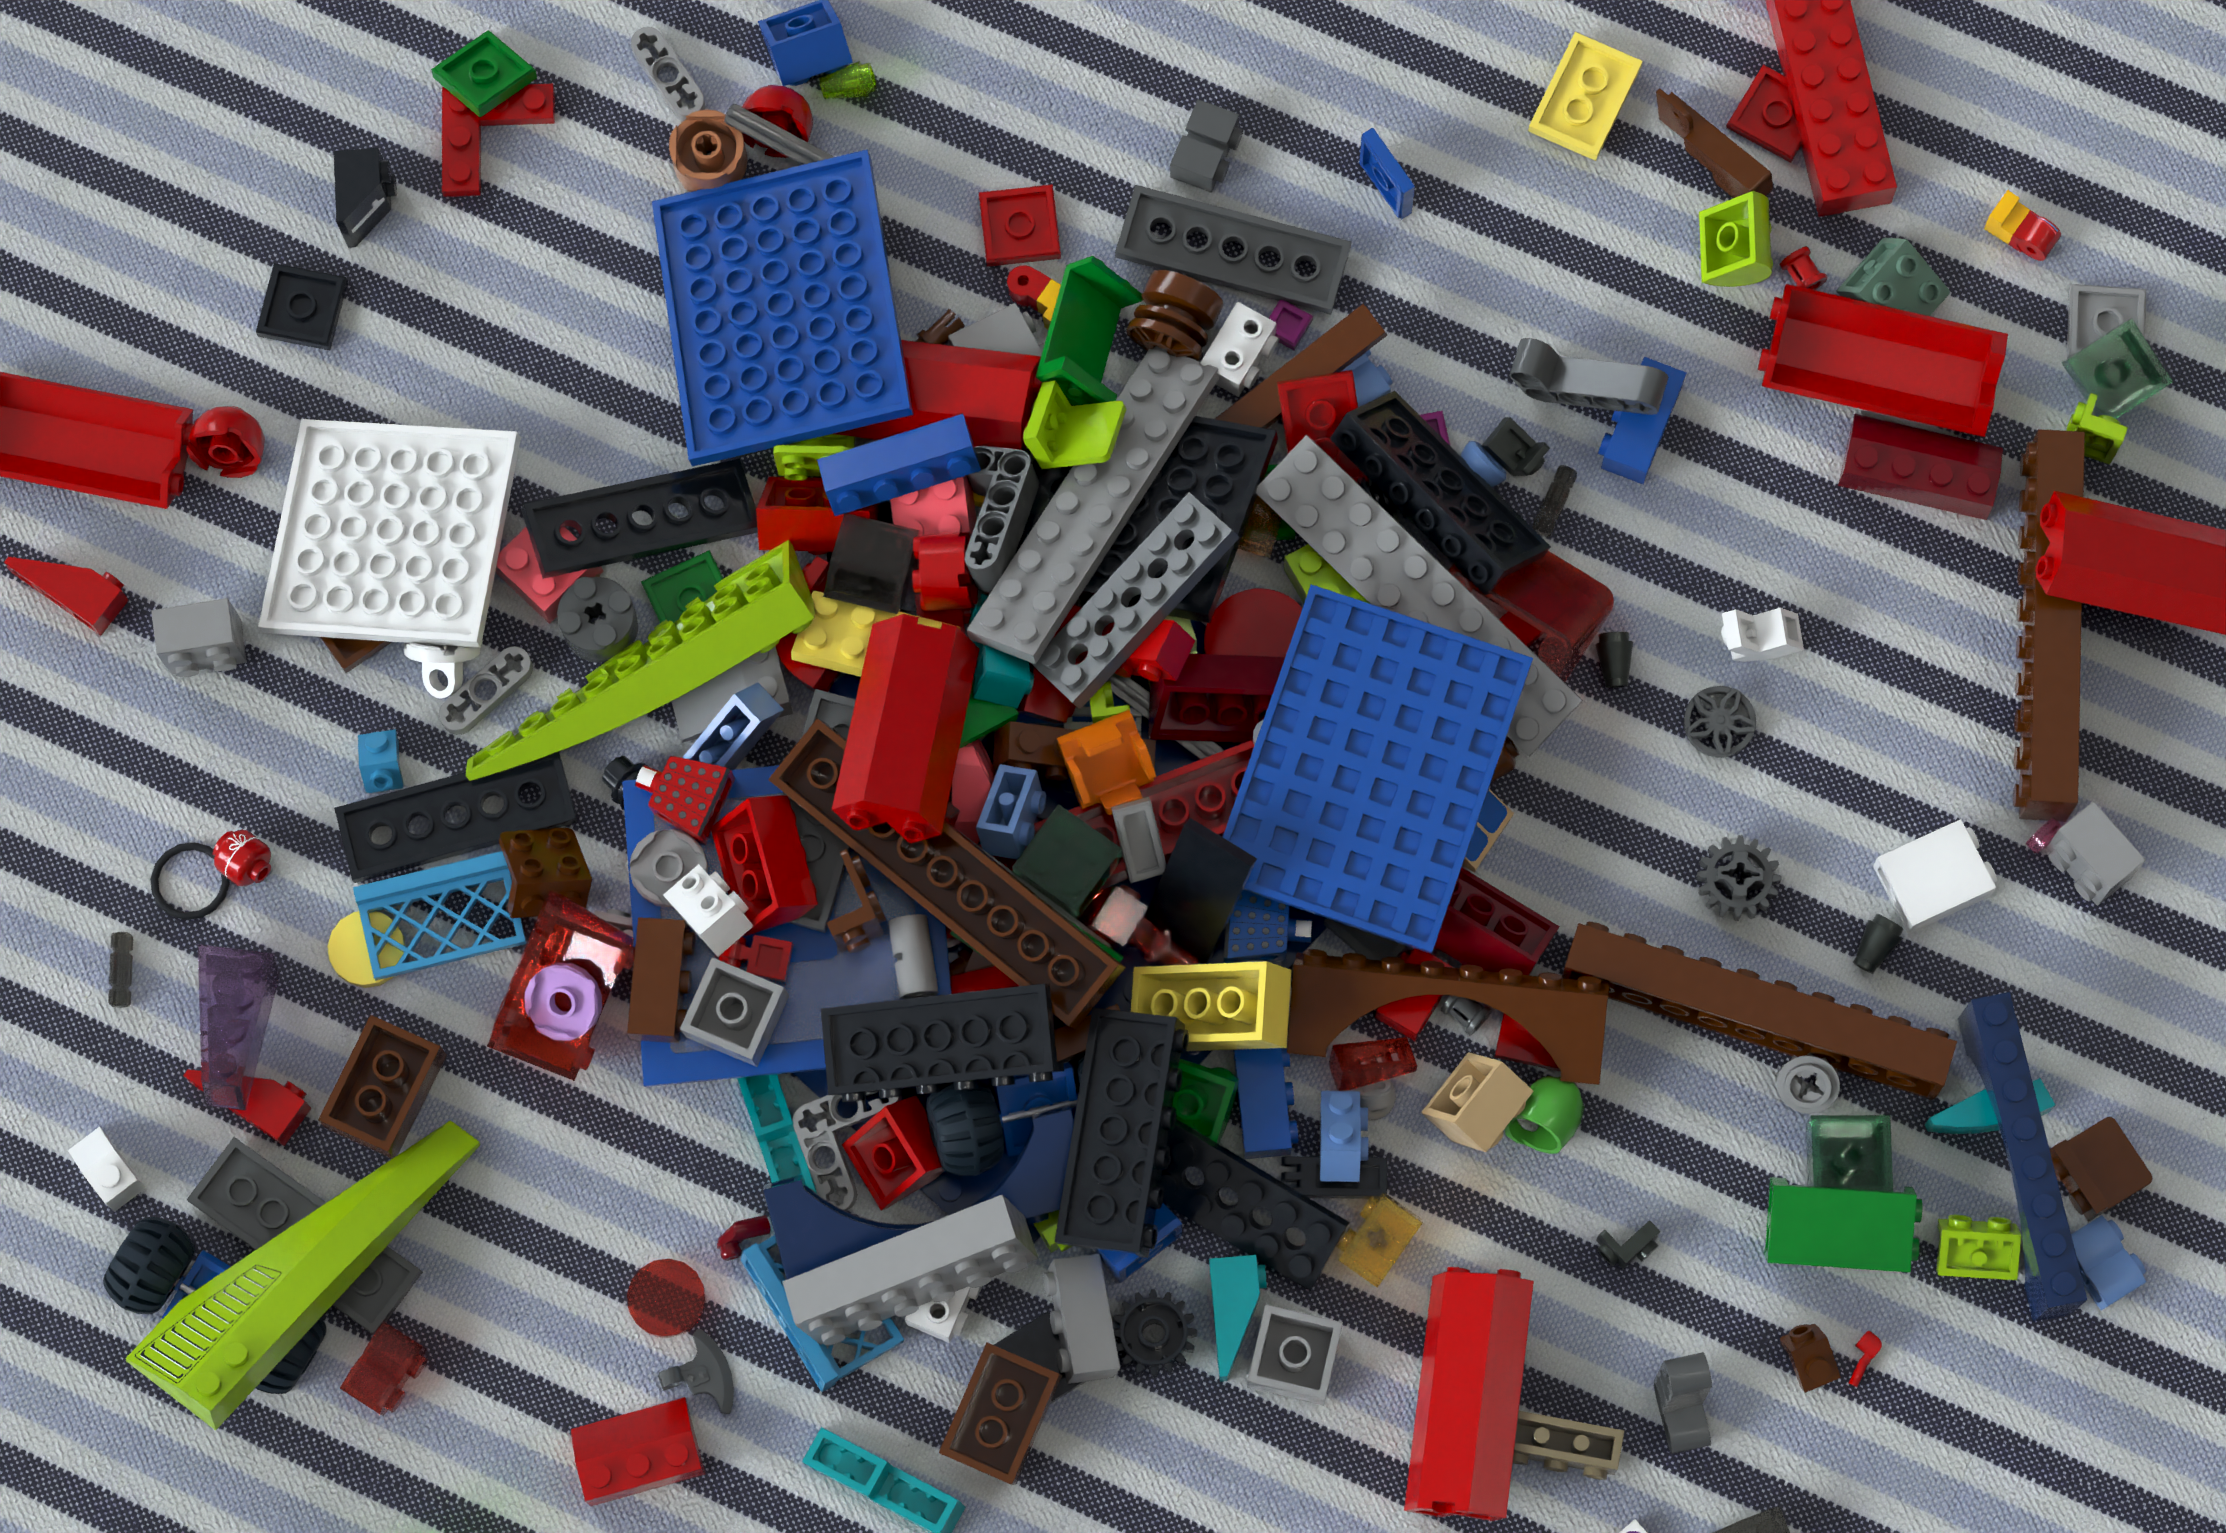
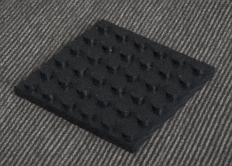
(1219, 467)

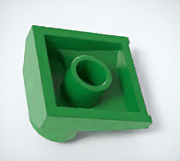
(1205, 1098)

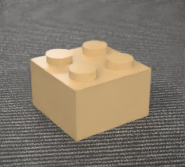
(1477, 1102)

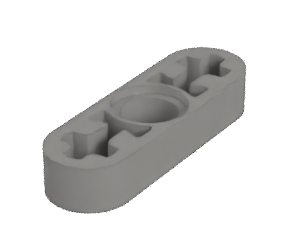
(666, 58)
(457, 699)

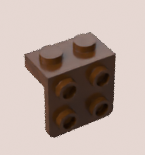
(541, 863)
(860, 926)
(2099, 1168)

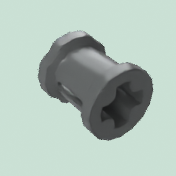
(1467, 1012)

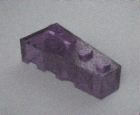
(234, 1015)

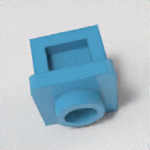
(380, 761)

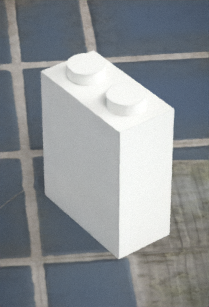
(1935, 876)

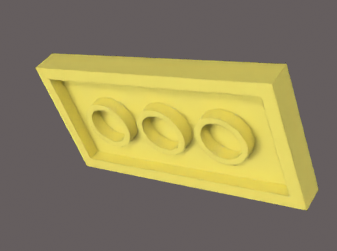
(841, 634)

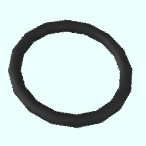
(155, 883)

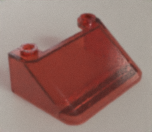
(1555, 601)

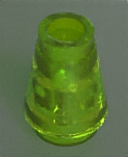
(849, 82)

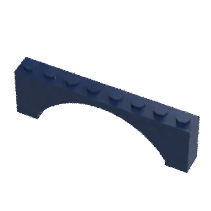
(1997, 1050)
(817, 1232)

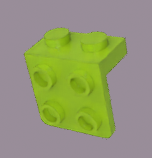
(1071, 434)
(800, 458)

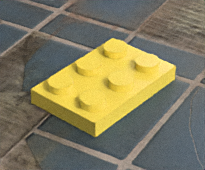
(1585, 96)

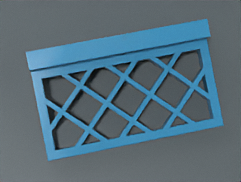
(428, 884)
(816, 1357)

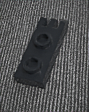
(1372, 1179)

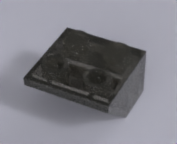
(871, 564)

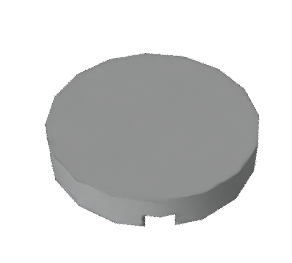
(662, 861)

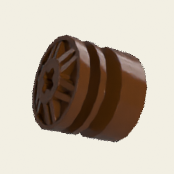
(1175, 314)

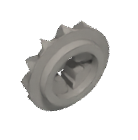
(1813, 1099)

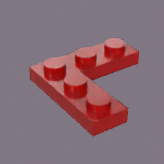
(463, 133)

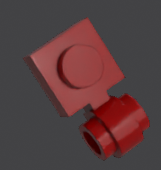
(766, 957)

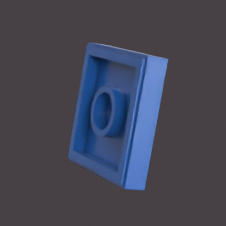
(1386, 174)

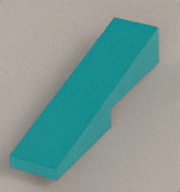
(774, 1128)
(883, 1483)

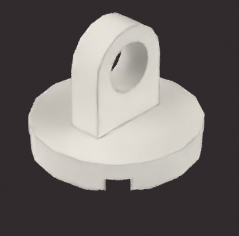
(443, 658)

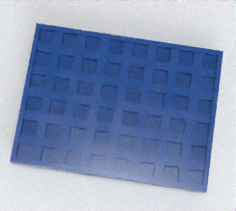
(1374, 766)

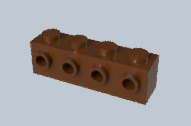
(1037, 749)

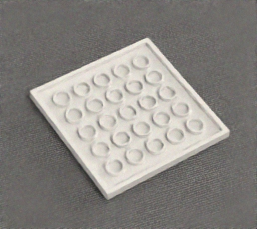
(390, 533)

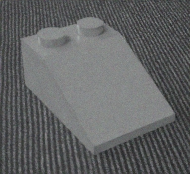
(701, 705)

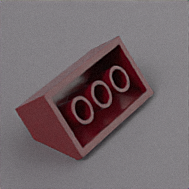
(1921, 467)
(1213, 698)
(1492, 928)

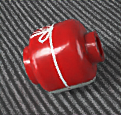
(242, 857)

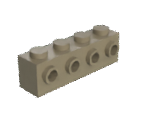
(1567, 1444)

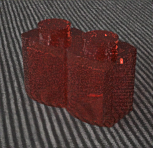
(385, 1369)

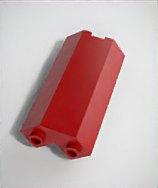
(1883, 360)
(982, 384)
(92, 441)
(2134, 562)
(906, 728)
(1469, 1394)

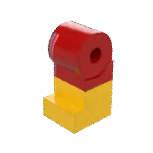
(2022, 228)
(1033, 289)

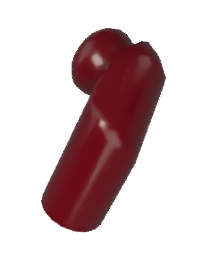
(738, 1232)

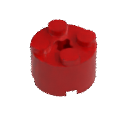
(943, 573)

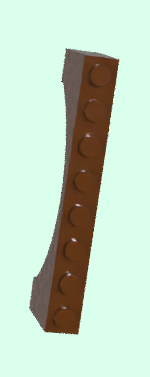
(1559, 1012)

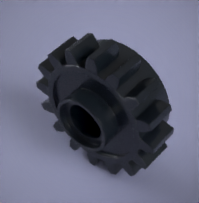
(1162, 1353)

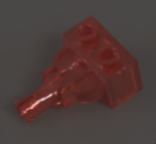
(1119, 920)

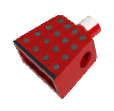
(687, 794)

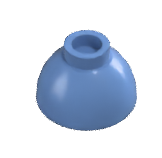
(1483, 463)

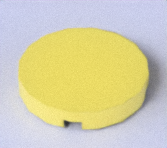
(349, 949)

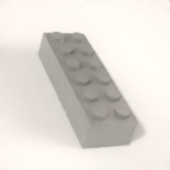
(910, 1271)

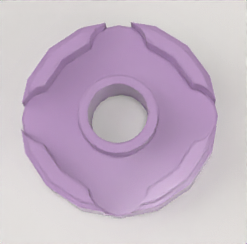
(580, 988)

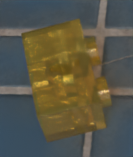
(1376, 1261)

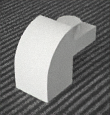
(1761, 635)

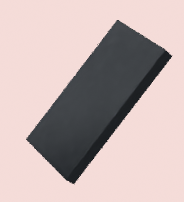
(1199, 889)

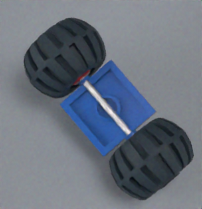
(975, 1132)
(153, 1266)

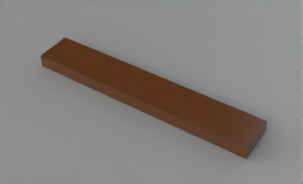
(1325, 355)

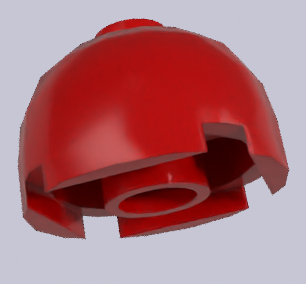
(782, 108)
(227, 441)

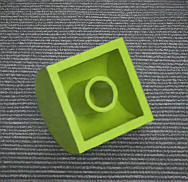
(1736, 241)

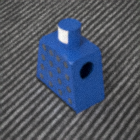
(1261, 930)

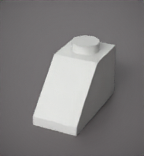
(106, 1169)

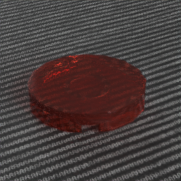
(666, 1298)

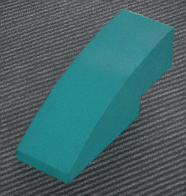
(1977, 1113)

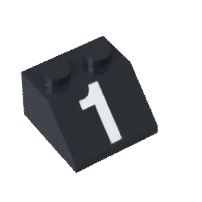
(361, 192)

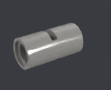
(914, 956)

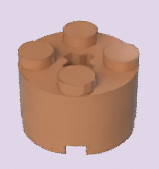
(689, 146)

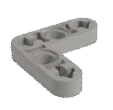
(826, 1136)

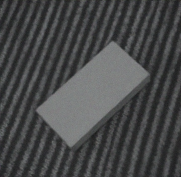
(1139, 839)

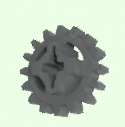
(1754, 878)

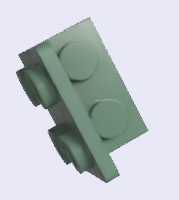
(1896, 278)

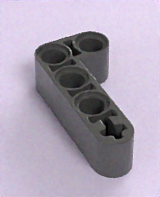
(1586, 381)
(1009, 492)
(1680, 1395)

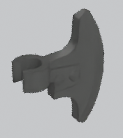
(704, 1374)

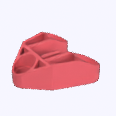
(971, 787)

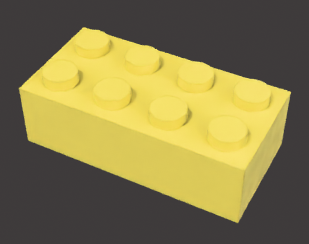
(1219, 1003)

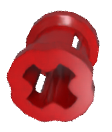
(1803, 269)

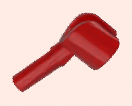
(1870, 1346)

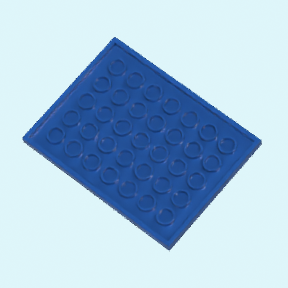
(781, 308)

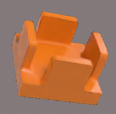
(1107, 761)

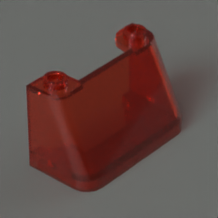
(563, 935)

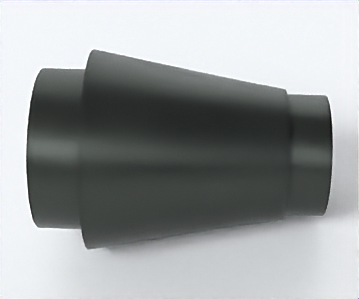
(1615, 658)
(1877, 943)

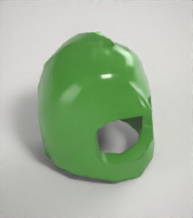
(1558, 1111)

